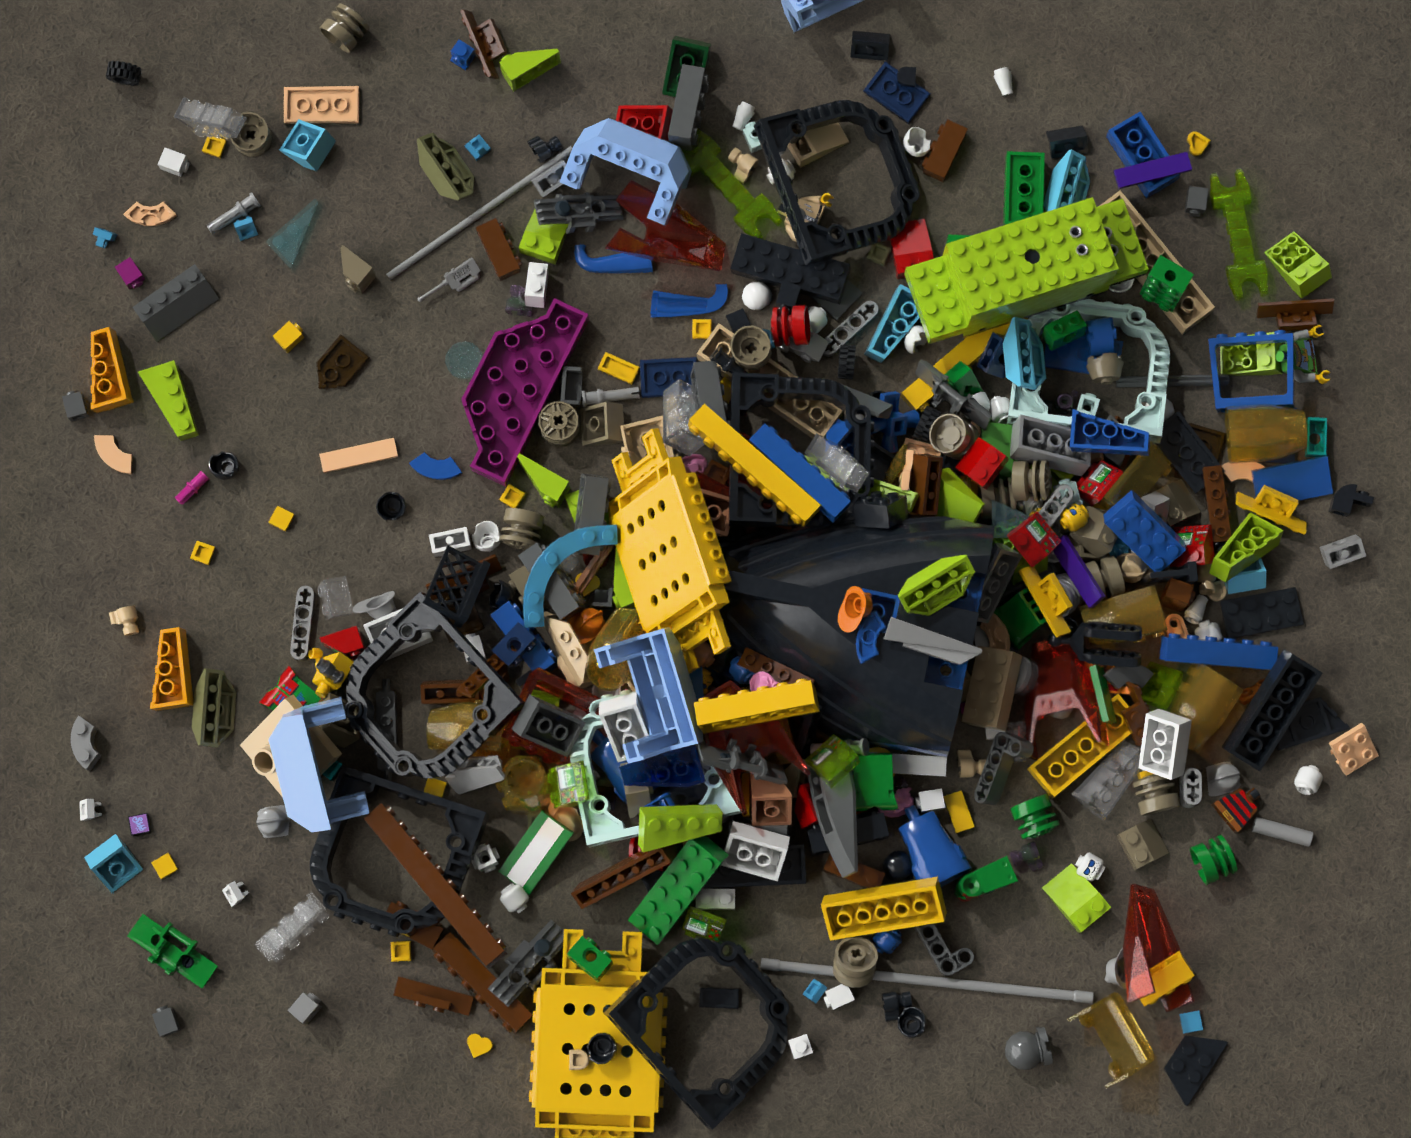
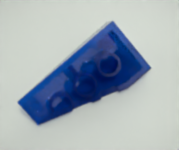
(669, 769)

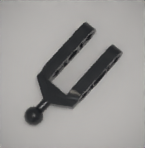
(1104, 631)

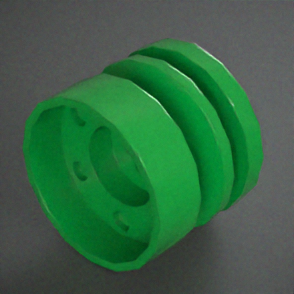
(1034, 817)
(1216, 858)

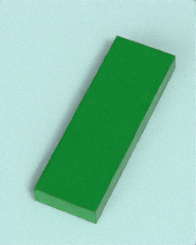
(1102, 694)

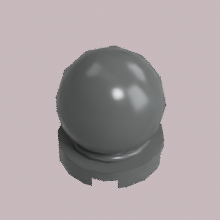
(1027, 1049)

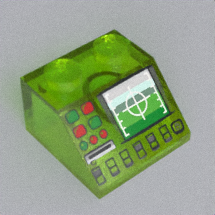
(833, 760)
(568, 785)
(703, 924)

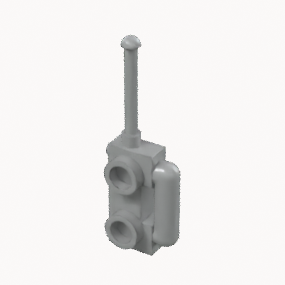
(455, 275)

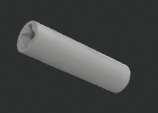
(1282, 831)

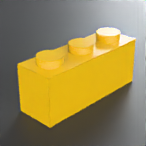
(1168, 976)

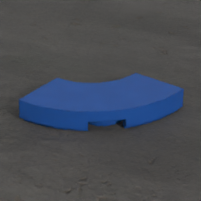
(435, 468)
(867, 637)

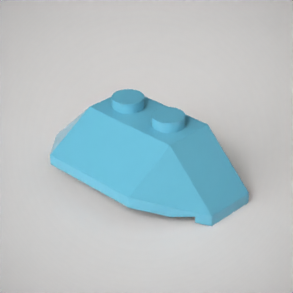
(1067, 182)
(1023, 355)

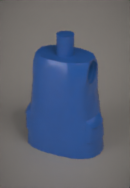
(607, 761)
(932, 848)

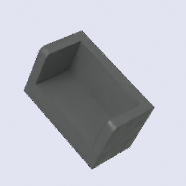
(572, 386)

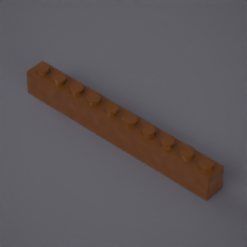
(436, 887)

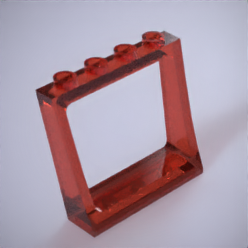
(559, 688)

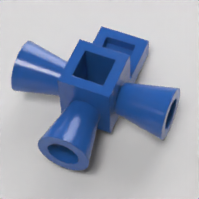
(895, 424)

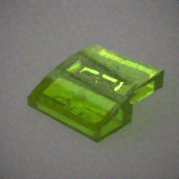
(1161, 686)

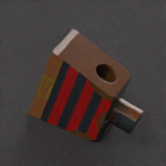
(1237, 808)

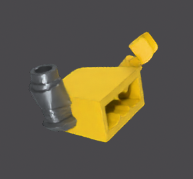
(330, 671)

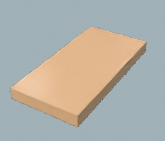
(321, 105)

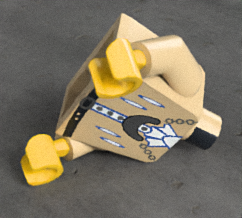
(811, 209)

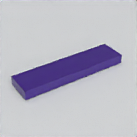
(1152, 170)
(1078, 572)

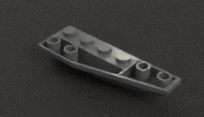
(837, 819)

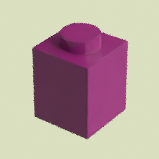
(130, 273)

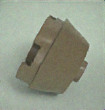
(1105, 368)

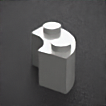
(807, 352)
(83, 743)

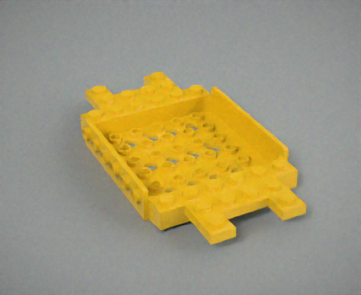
(695, 607)
(593, 1114)

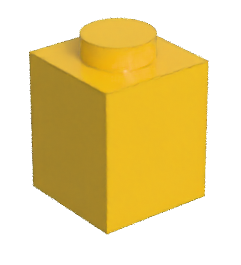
(289, 336)

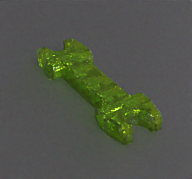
(1232, 203)
(749, 209)

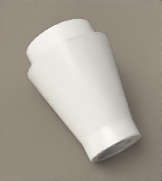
(1004, 80)
(743, 115)
(1195, 611)

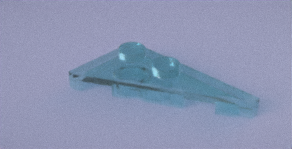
(289, 238)
(1007, 519)

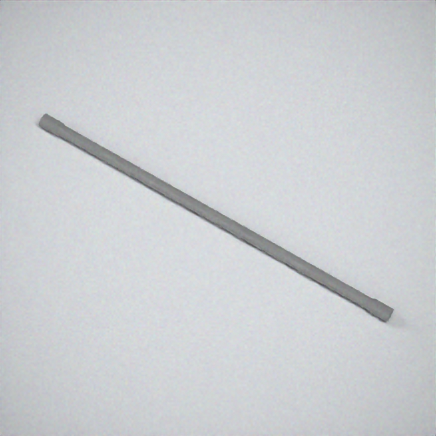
(1076, 996)

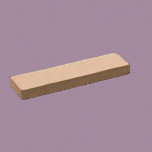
(358, 455)

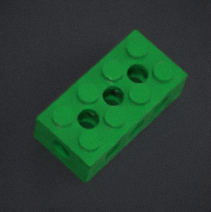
(1014, 181)
(1166, 284)

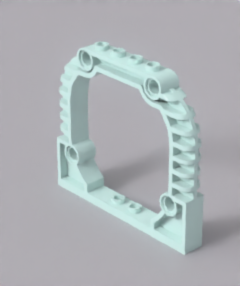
(1144, 417)
(601, 826)

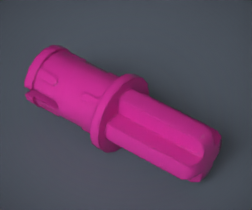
(191, 488)

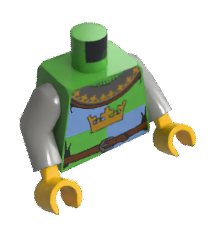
(1304, 357)

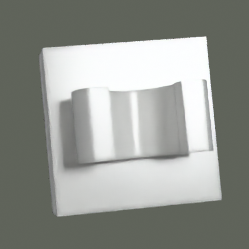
(87, 809)
(233, 893)

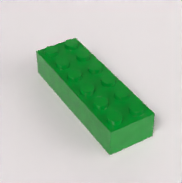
(677, 888)

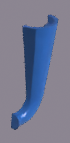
(611, 264)
(682, 305)

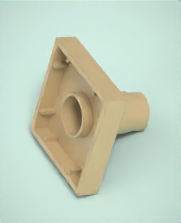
(259, 749)

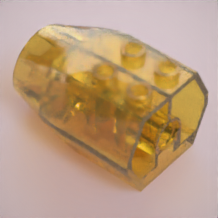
(1263, 432)
(1132, 608)
(621, 625)
(1206, 700)
(449, 722)
(525, 785)

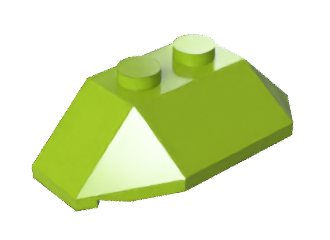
(936, 585)

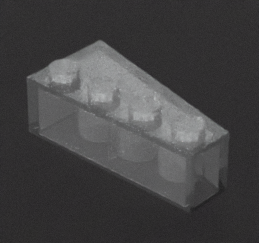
(210, 119)

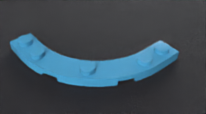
(551, 558)

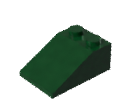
(685, 52)

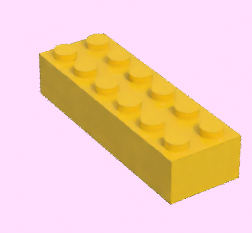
(756, 706)
(1077, 753)
(883, 908)

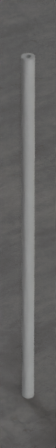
(476, 215)

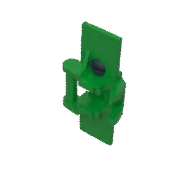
(168, 956)

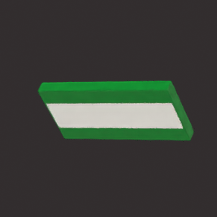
(536, 851)

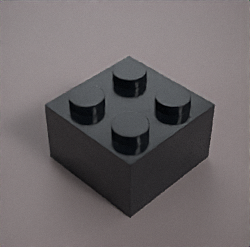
(880, 510)

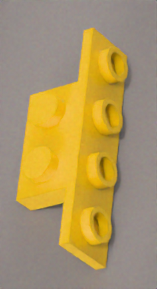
(1274, 506)
(1049, 598)

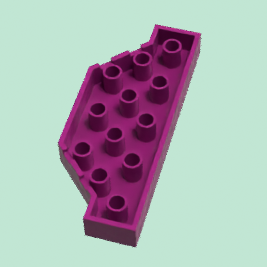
(516, 385)

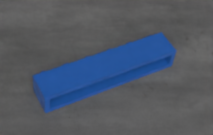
(796, 467)
(1216, 652)

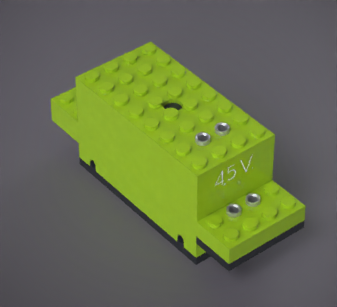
(1025, 268)

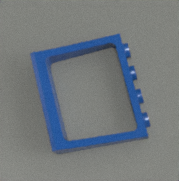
(1260, 337)

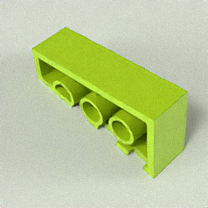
(170, 395)
(1245, 546)
(675, 824)

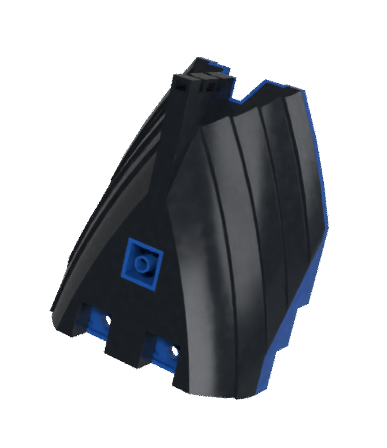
(788, 605)

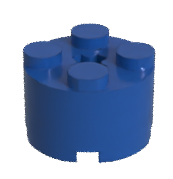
(1100, 336)

